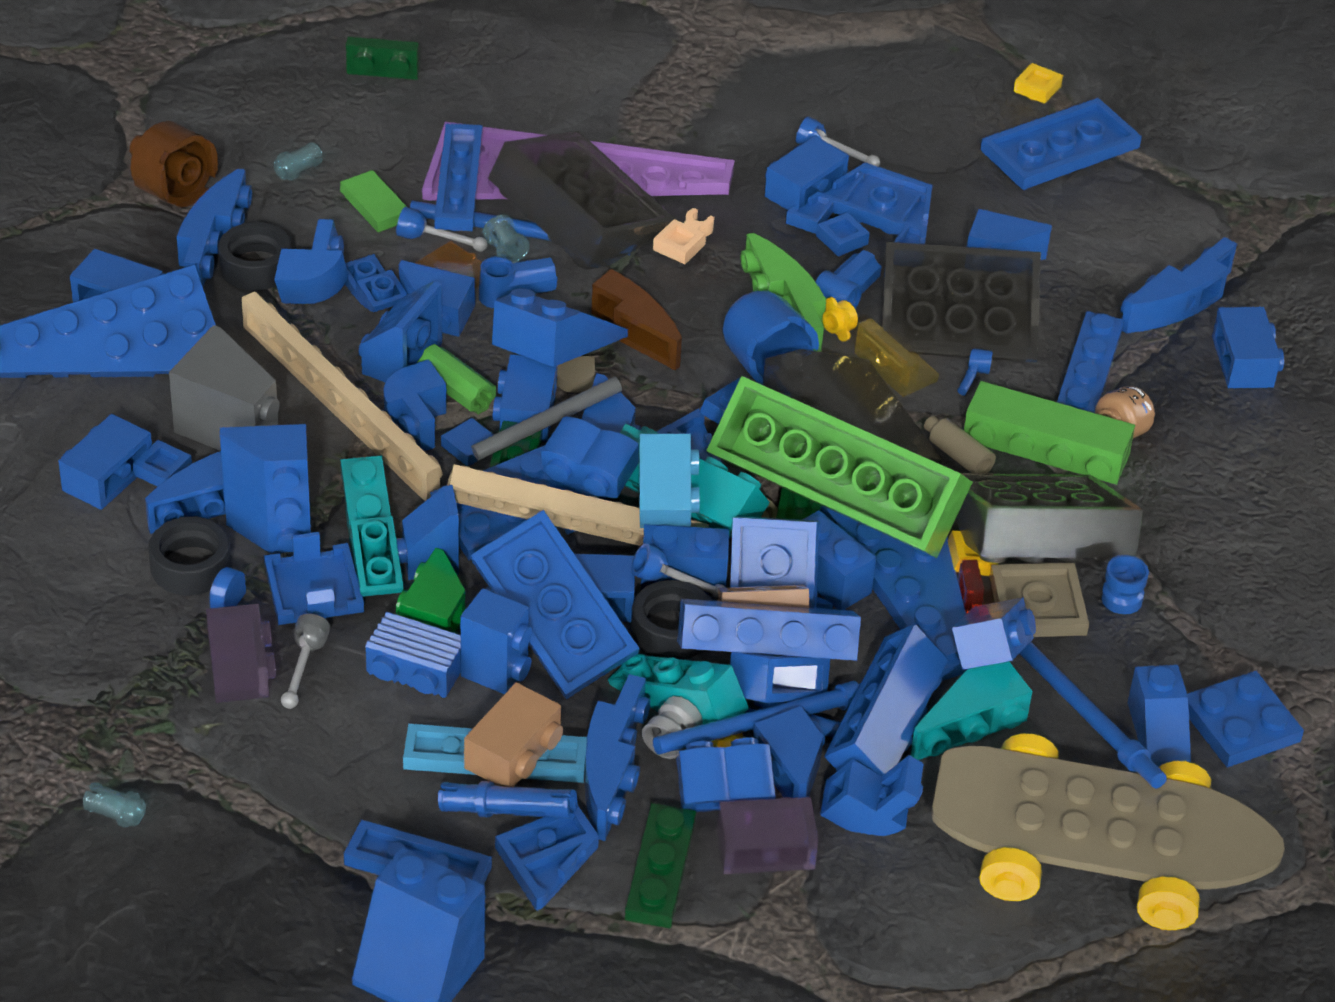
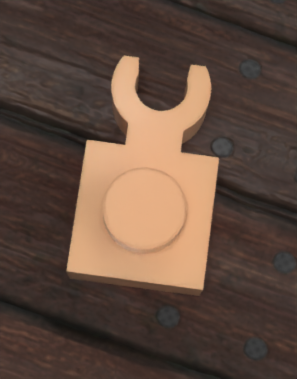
(683, 240)

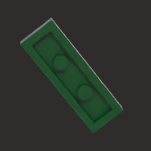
(660, 866)

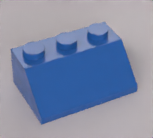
(266, 483)

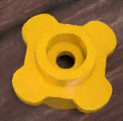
(839, 318)

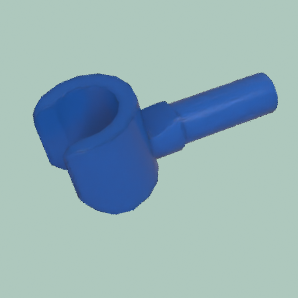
(979, 363)

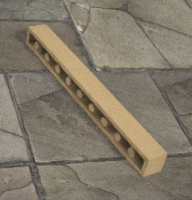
(563, 507)

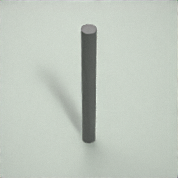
(546, 418)

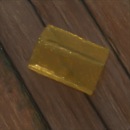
(898, 367)

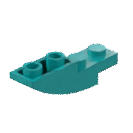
(371, 526)

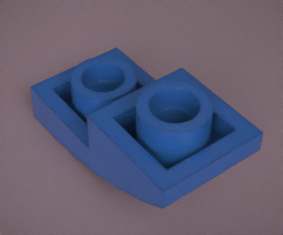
(373, 285)

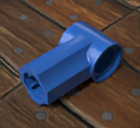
(502, 276)
(850, 278)

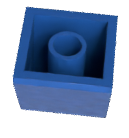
(421, 932)

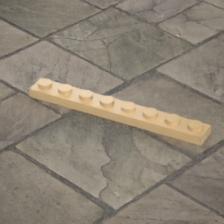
(340, 396)

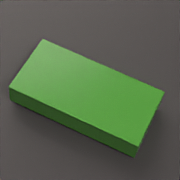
(373, 200)

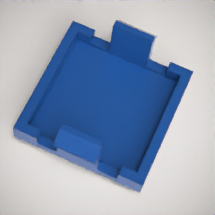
(313, 581)

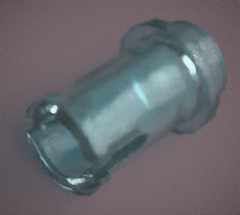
(291, 164)
(124, 808)

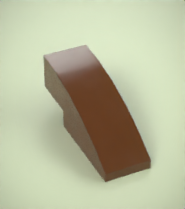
(631, 307)

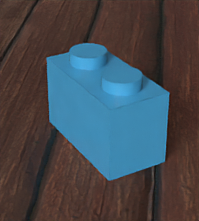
(666, 479)

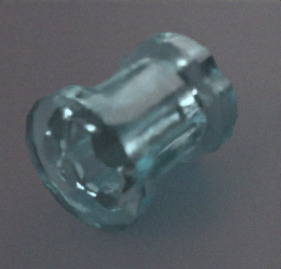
(506, 238)

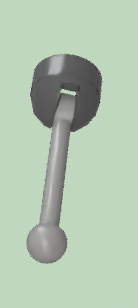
(309, 634)

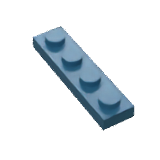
(443, 751)

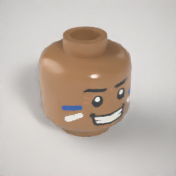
(1128, 405)

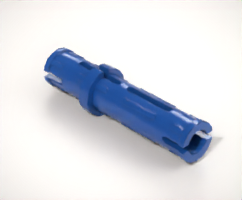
(520, 801)

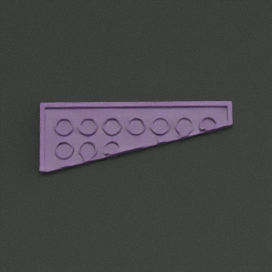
(653, 170)

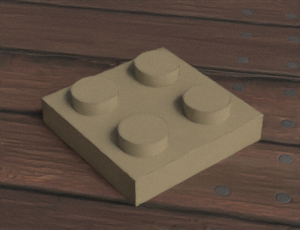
(1050, 593)

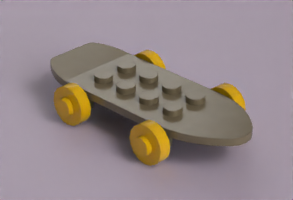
(1037, 808)

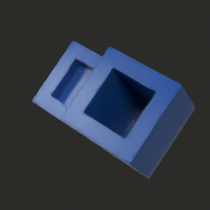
(313, 274)
(414, 399)
(872, 802)

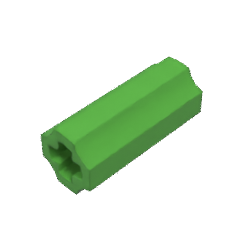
(461, 381)

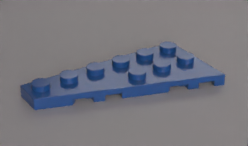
(112, 334)
(914, 587)

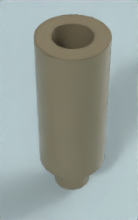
(959, 445)

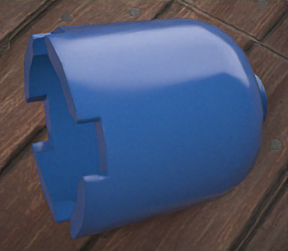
(764, 327)

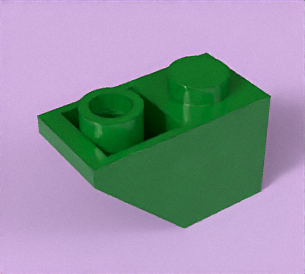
(435, 594)

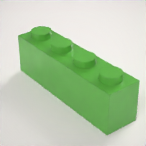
(1049, 432)

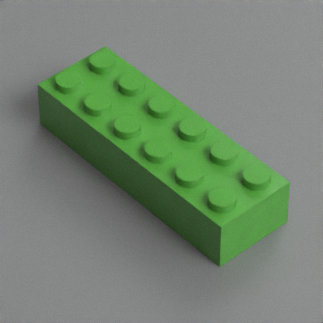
(840, 466)

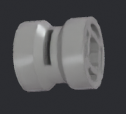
(673, 716)

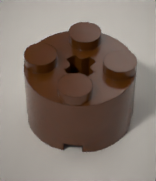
(173, 163)

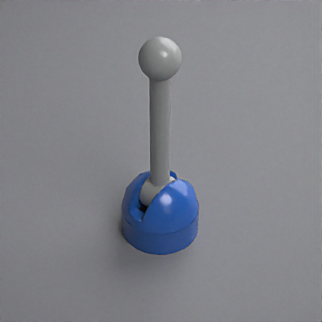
(812, 127)
(413, 224)
(652, 565)

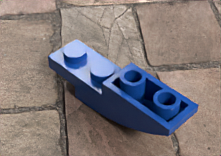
(211, 218)
(1177, 293)
(188, 493)
(612, 753)

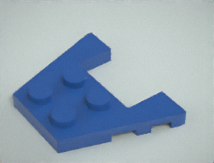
(874, 198)

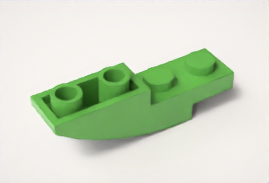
(781, 274)

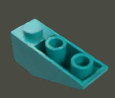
(705, 684)
(975, 706)

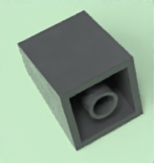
(220, 388)

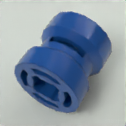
(1124, 584)

